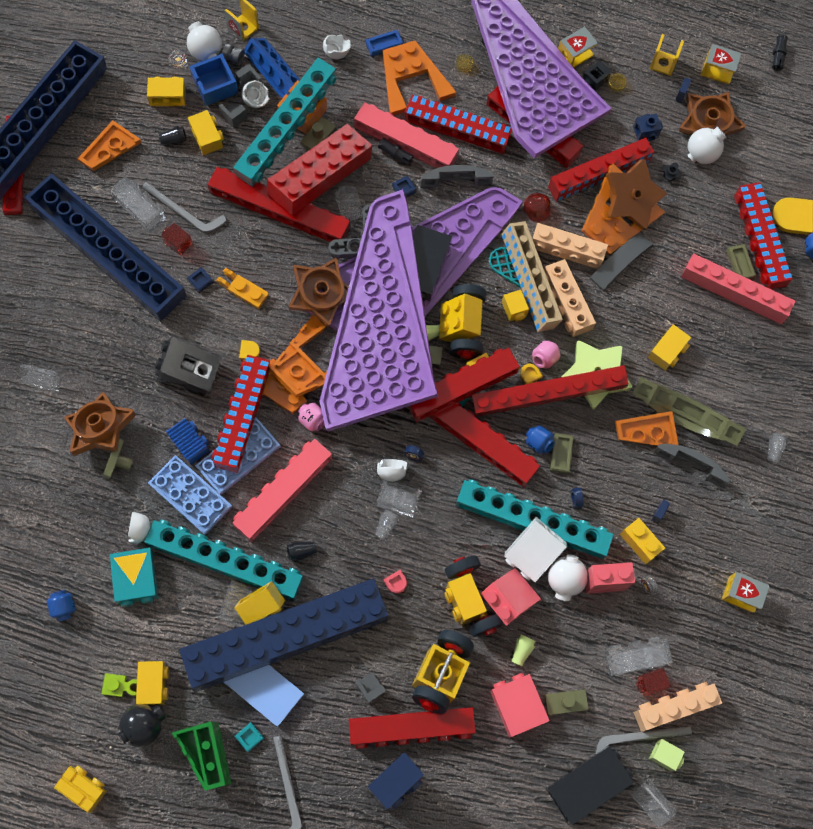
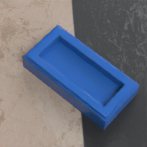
(381, 42)

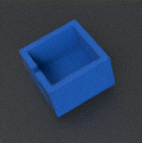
(214, 79)

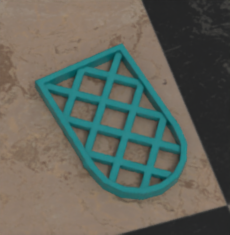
(511, 279)

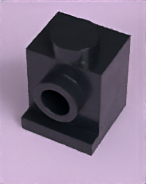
(597, 75)

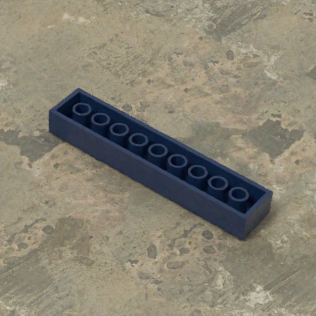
(46, 109)
(106, 247)
(283, 635)
(398, 779)

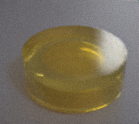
(464, 63)
(617, 82)

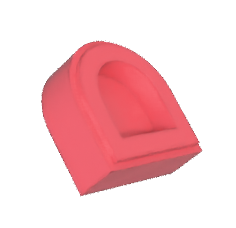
(396, 582)

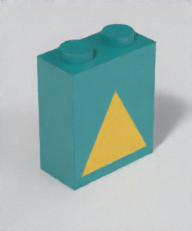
(134, 577)

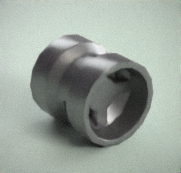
(233, 54)

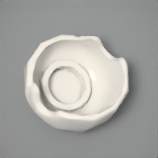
(336, 46)
(255, 94)
(391, 469)
(138, 528)

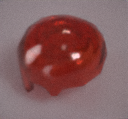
(537, 206)

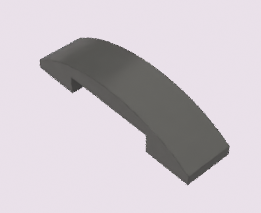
(457, 172)
(620, 260)
(696, 458)

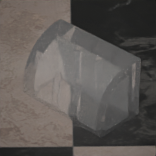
(398, 498)

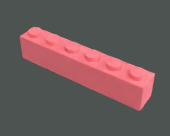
(399, 132)
(738, 289)
(282, 490)

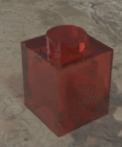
(176, 239)
(653, 682)

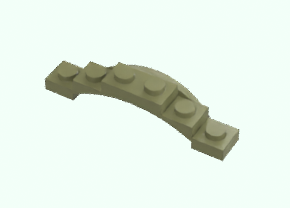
(689, 412)

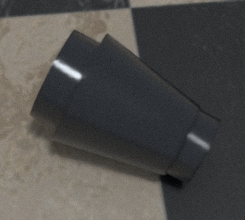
(173, 136)
(300, 550)

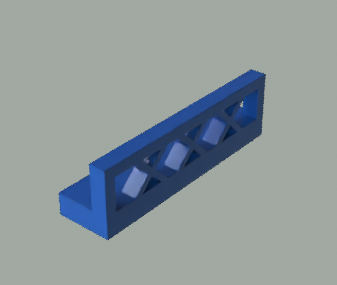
(271, 65)

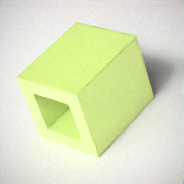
(667, 755)

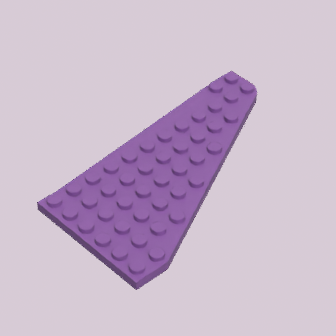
(537, 83)
(472, 228)
(382, 336)

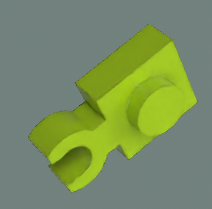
(116, 685)

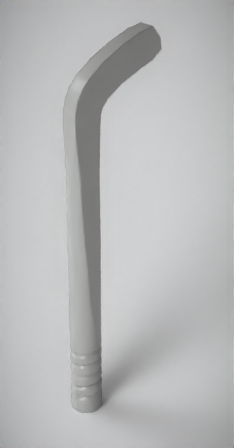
(217, 223)
(646, 735)
(296, 821)

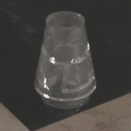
(776, 447)
(386, 524)

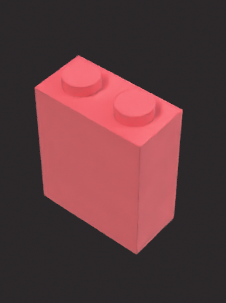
(610, 578)
(510, 596)
(519, 704)

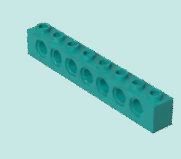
(318, 71)
(504, 515)
(156, 540)

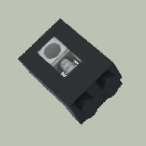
(172, 358)

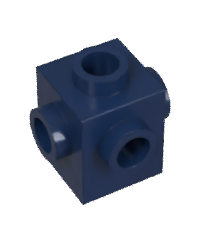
(648, 127)

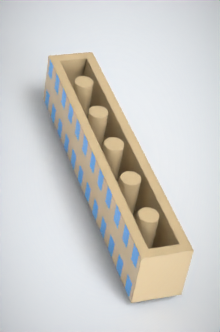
(531, 276)

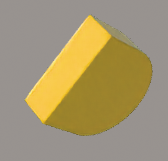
(248, 348)
(530, 374)

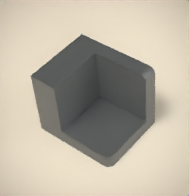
(247, 75)
(233, 114)
(370, 687)

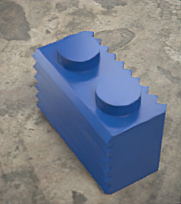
(188, 441)

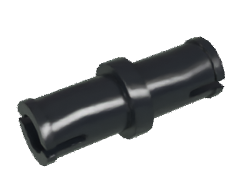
(779, 52)
(395, 151)

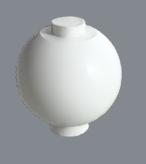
(203, 41)
(706, 145)
(567, 577)

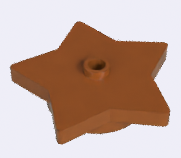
(711, 113)
(633, 194)
(322, 278)
(98, 425)

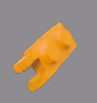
(243, 289)

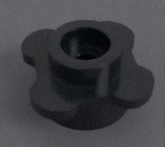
(669, 176)

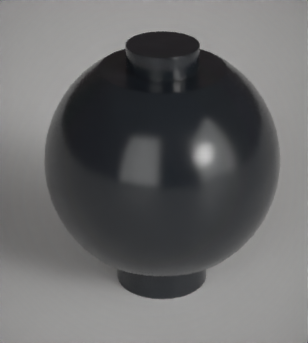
(140, 725)

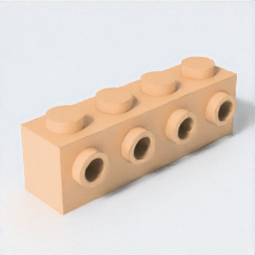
(569, 246)
(569, 299)
(675, 708)

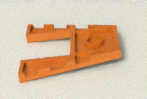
(406, 62)
(612, 230)
(294, 367)

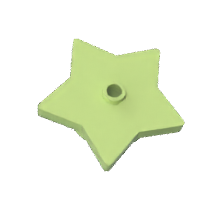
(591, 359)

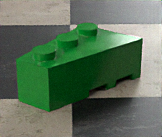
(206, 754)

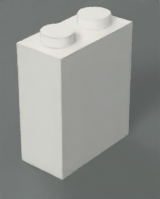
(535, 550)

